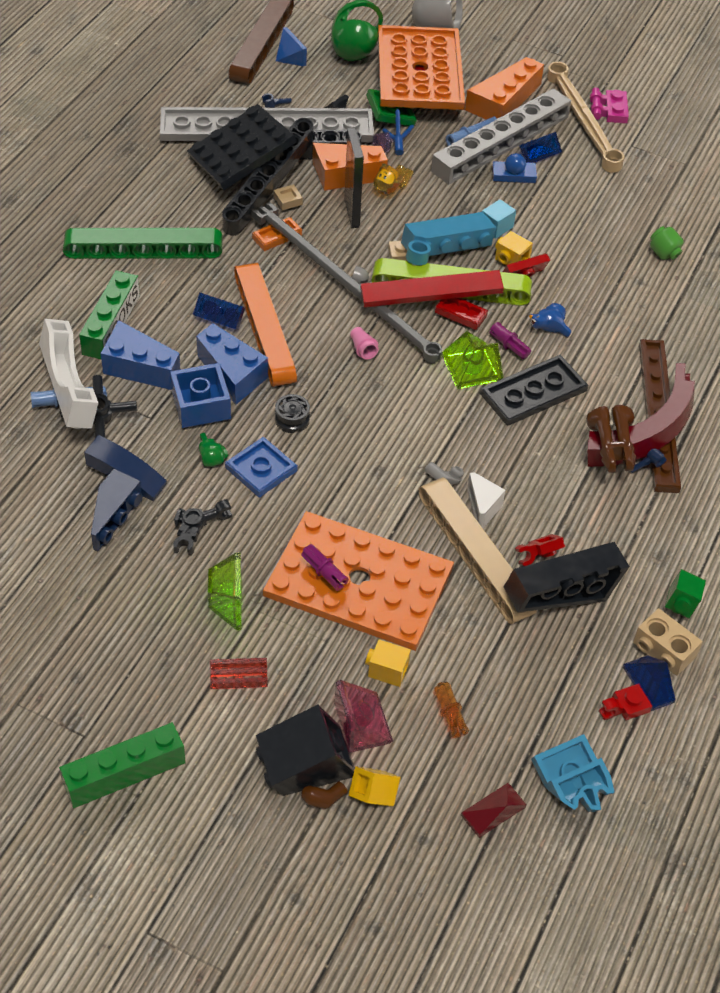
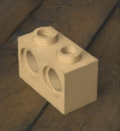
(668, 639)

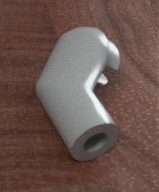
(453, 476)

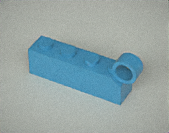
(446, 236)

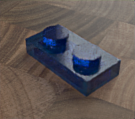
(219, 311)

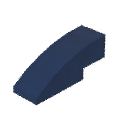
(106, 455)

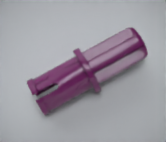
(510, 340)
(324, 567)

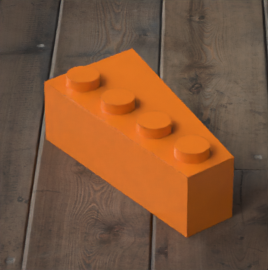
(505, 89)

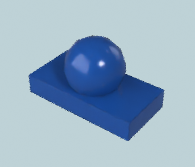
(514, 170)

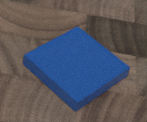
(261, 466)

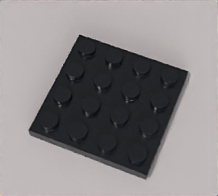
(241, 146)

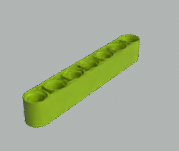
(516, 286)

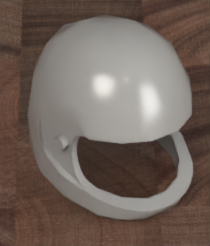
(436, 13)

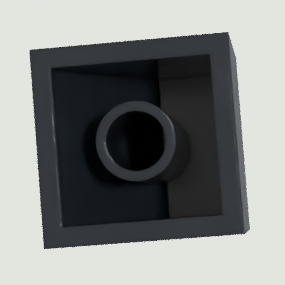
(304, 752)

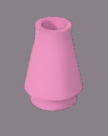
(365, 345)

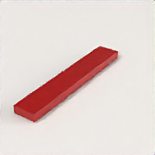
(431, 288)

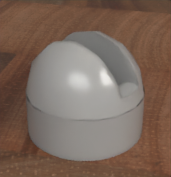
(360, 275)

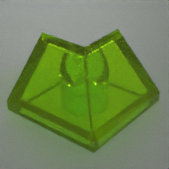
(473, 361)
(226, 590)

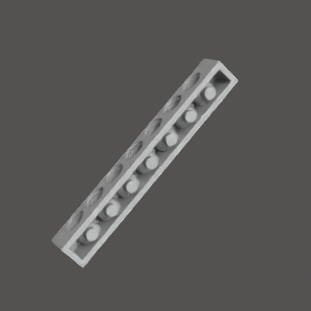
(500, 136)

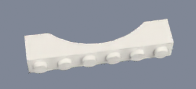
(75, 401)

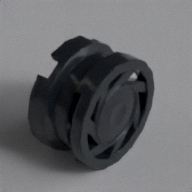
(292, 413)

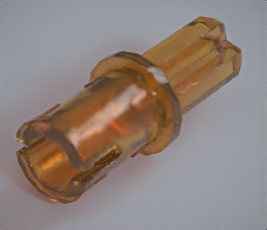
(451, 709)

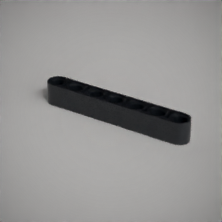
(266, 180)

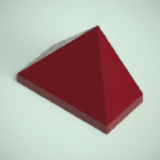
(493, 810)

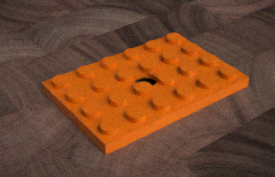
(438, 52)
(389, 606)

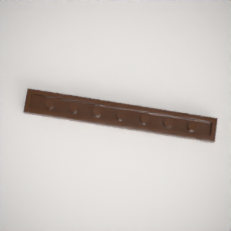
(656, 394)

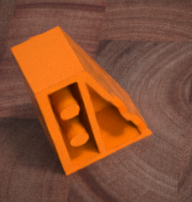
(330, 163)

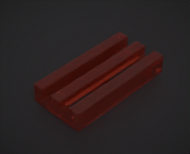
(238, 669)

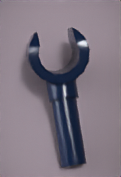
(270, 102)
(653, 456)

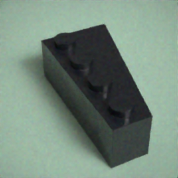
(567, 579)

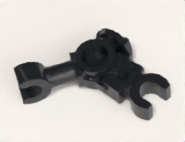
(193, 522)

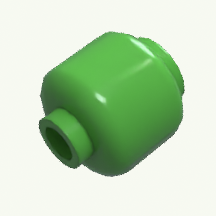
(666, 243)

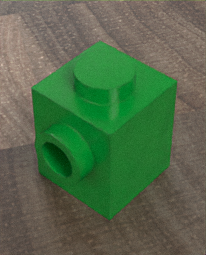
(685, 593)

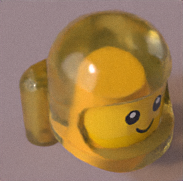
(390, 179)

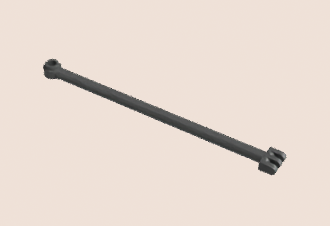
(431, 350)

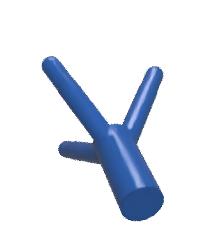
(398, 138)

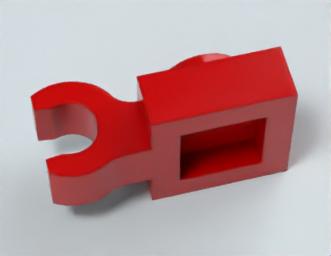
(544, 546)
(628, 701)

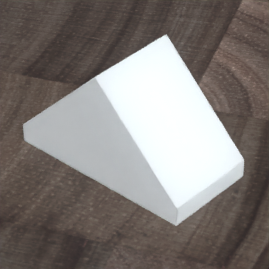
(484, 497)

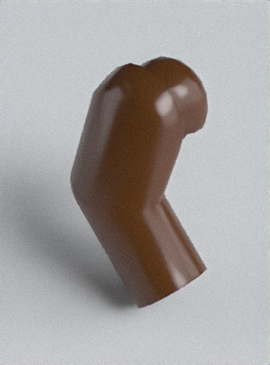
(322, 797)

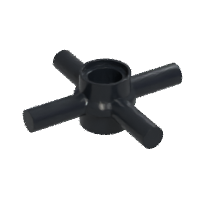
(104, 415)

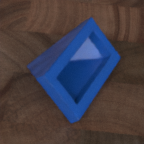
(291, 49)

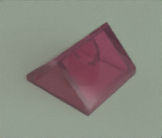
(361, 717)

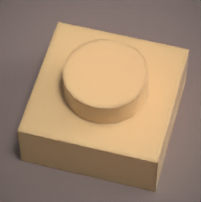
(288, 197)
(397, 250)

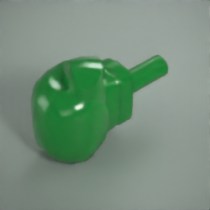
(211, 452)

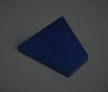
(541, 148)
(653, 679)

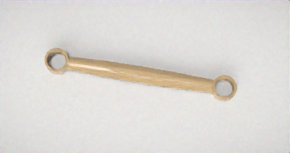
(558, 75)

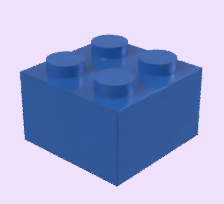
(200, 395)

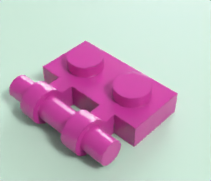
(615, 105)

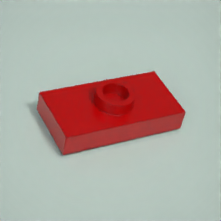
(528, 266)
(462, 312)

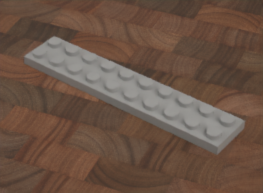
(198, 122)

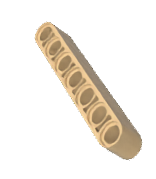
(471, 544)

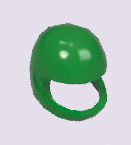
(354, 38)

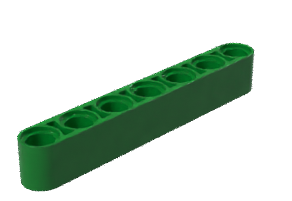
(142, 243)

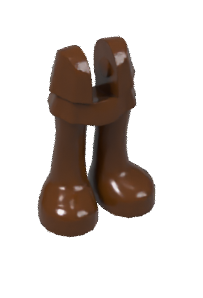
(611, 451)

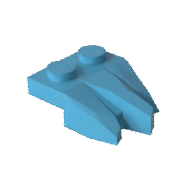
(574, 773)

